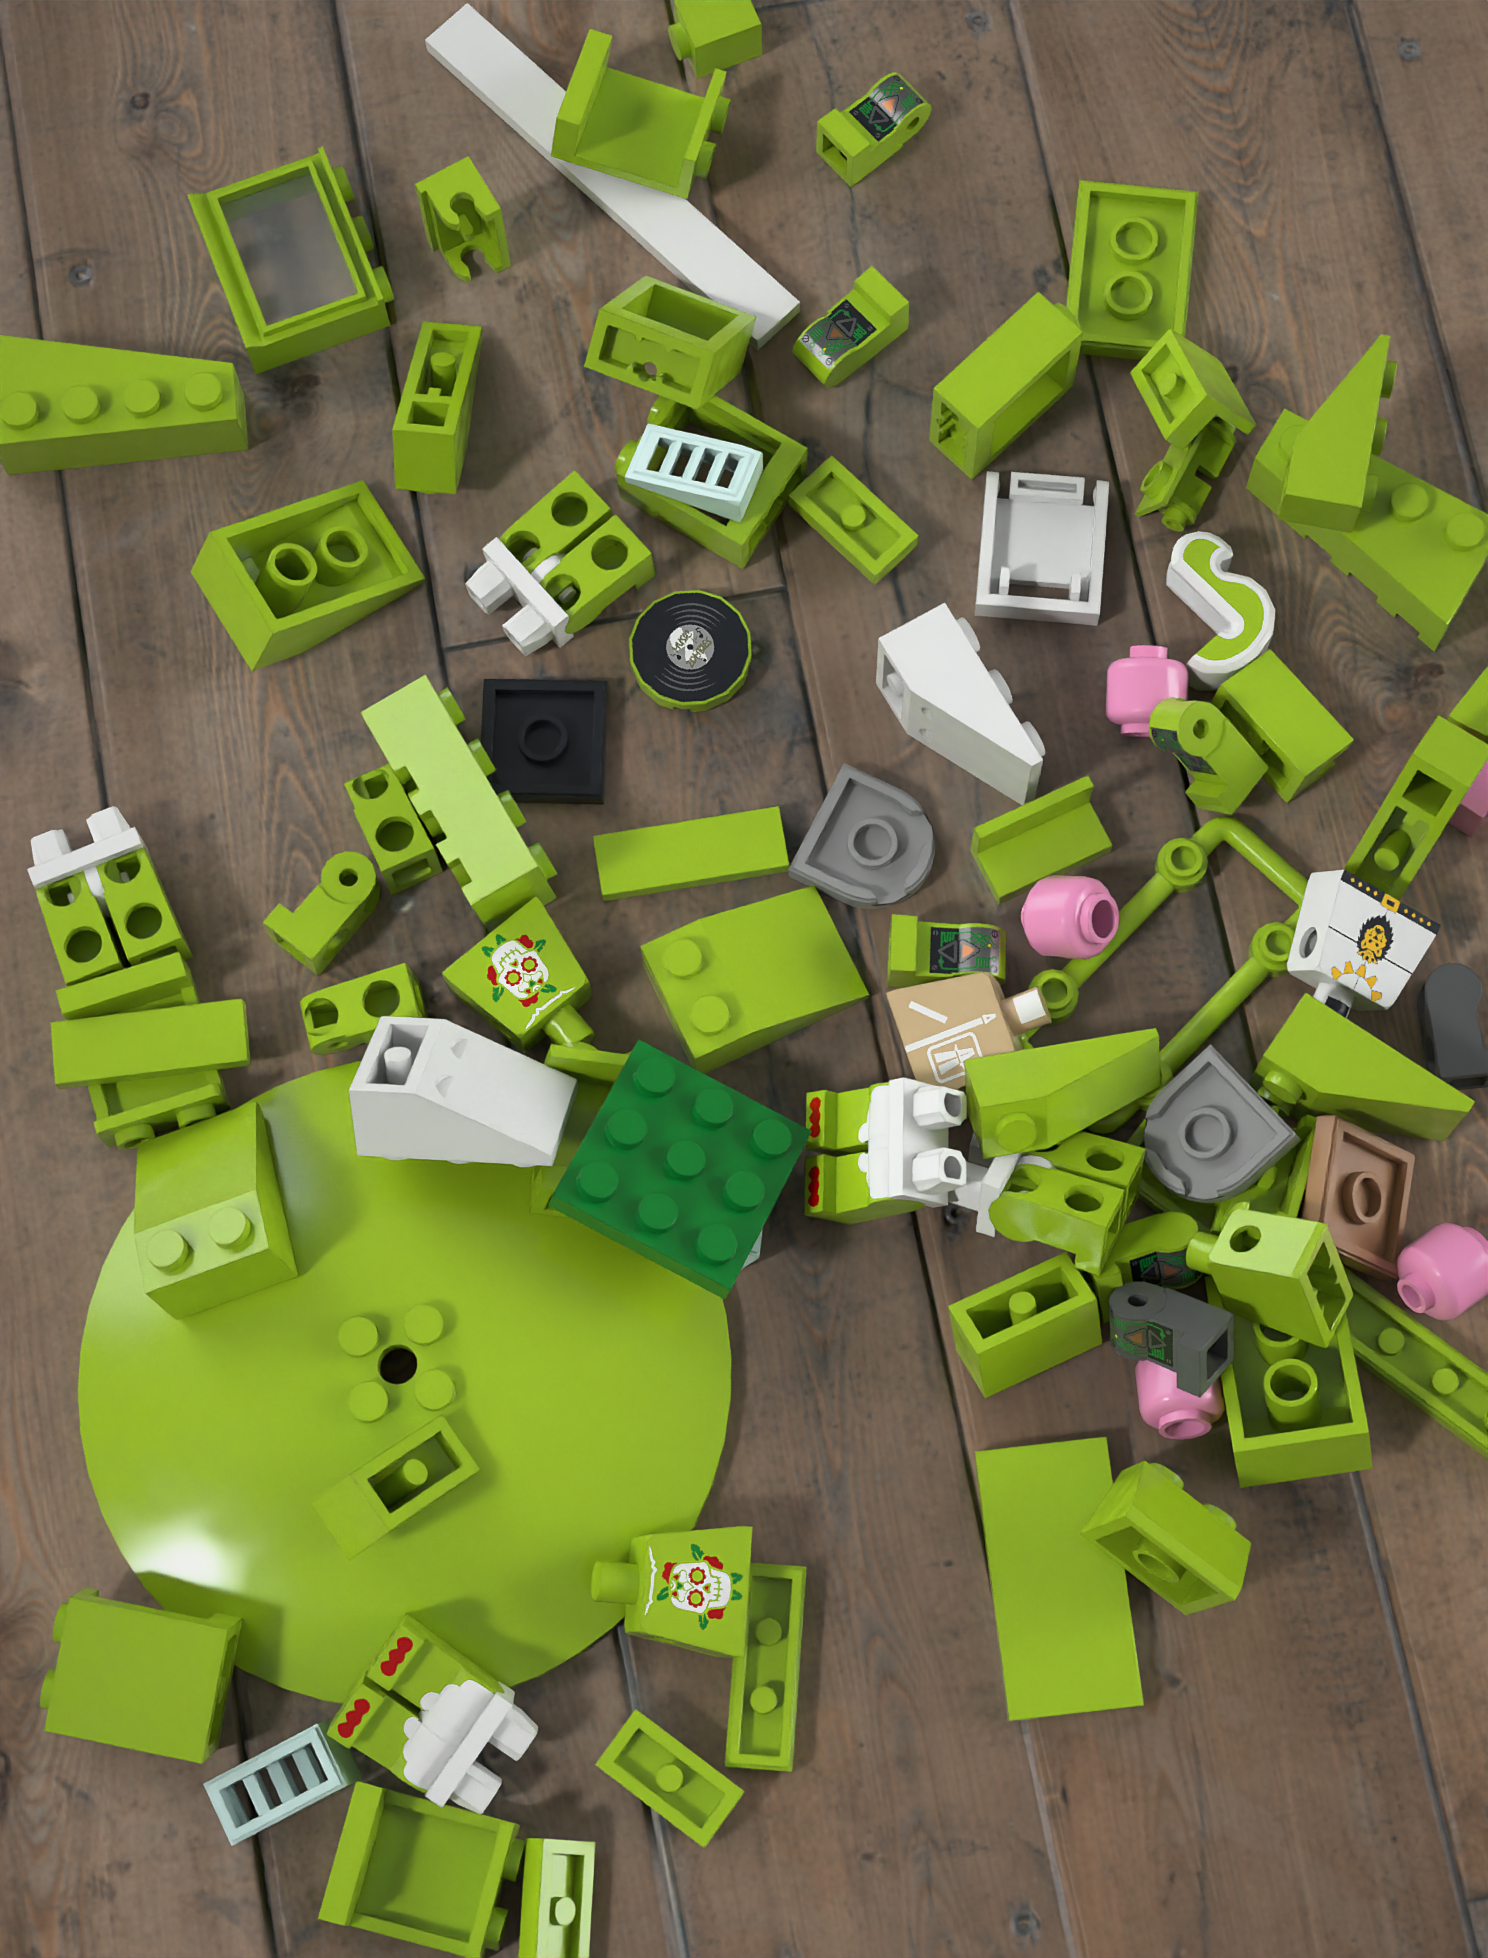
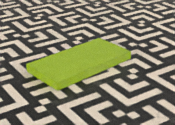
(1053, 1592)

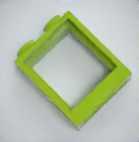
(685, 335)
(1005, 384)
(784, 470)

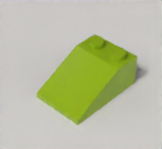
(303, 572)
(751, 976)
(1336, 1068)
(210, 1214)
(1292, 1404)

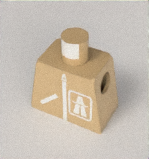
(962, 1021)

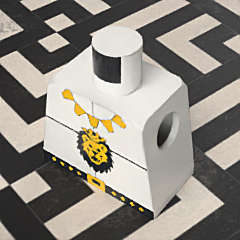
(1356, 943)

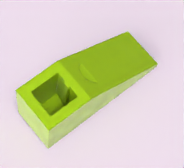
(1330, 456)

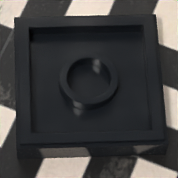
(546, 739)

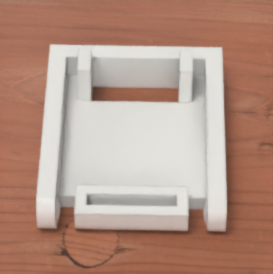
(1042, 541)

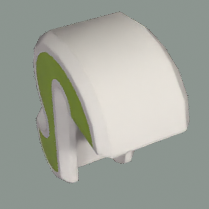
(1226, 602)

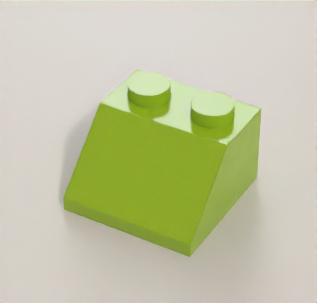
(1170, 1539)

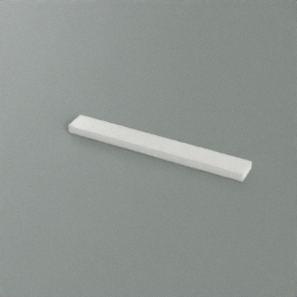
(657, 220)

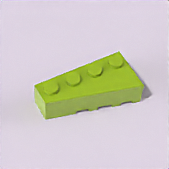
(112, 406)
(1412, 548)
(458, 803)

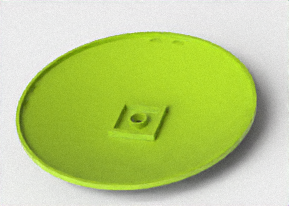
(549, 1349)

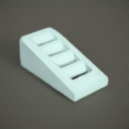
(722, 455)
(335, 1760)

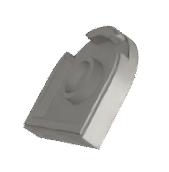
(866, 843)
(1212, 1132)

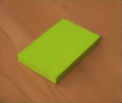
(1130, 266)

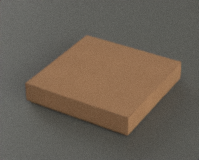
(1361, 1193)

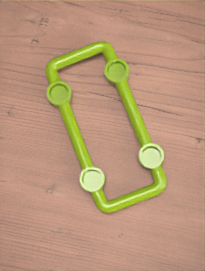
(1180, 870)

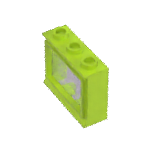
(293, 260)

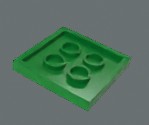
(680, 1169)

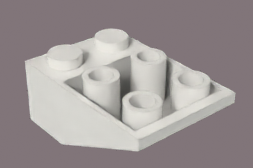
(956, 705)
(456, 1097)

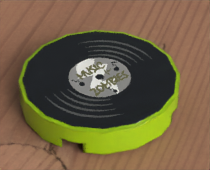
(690, 650)

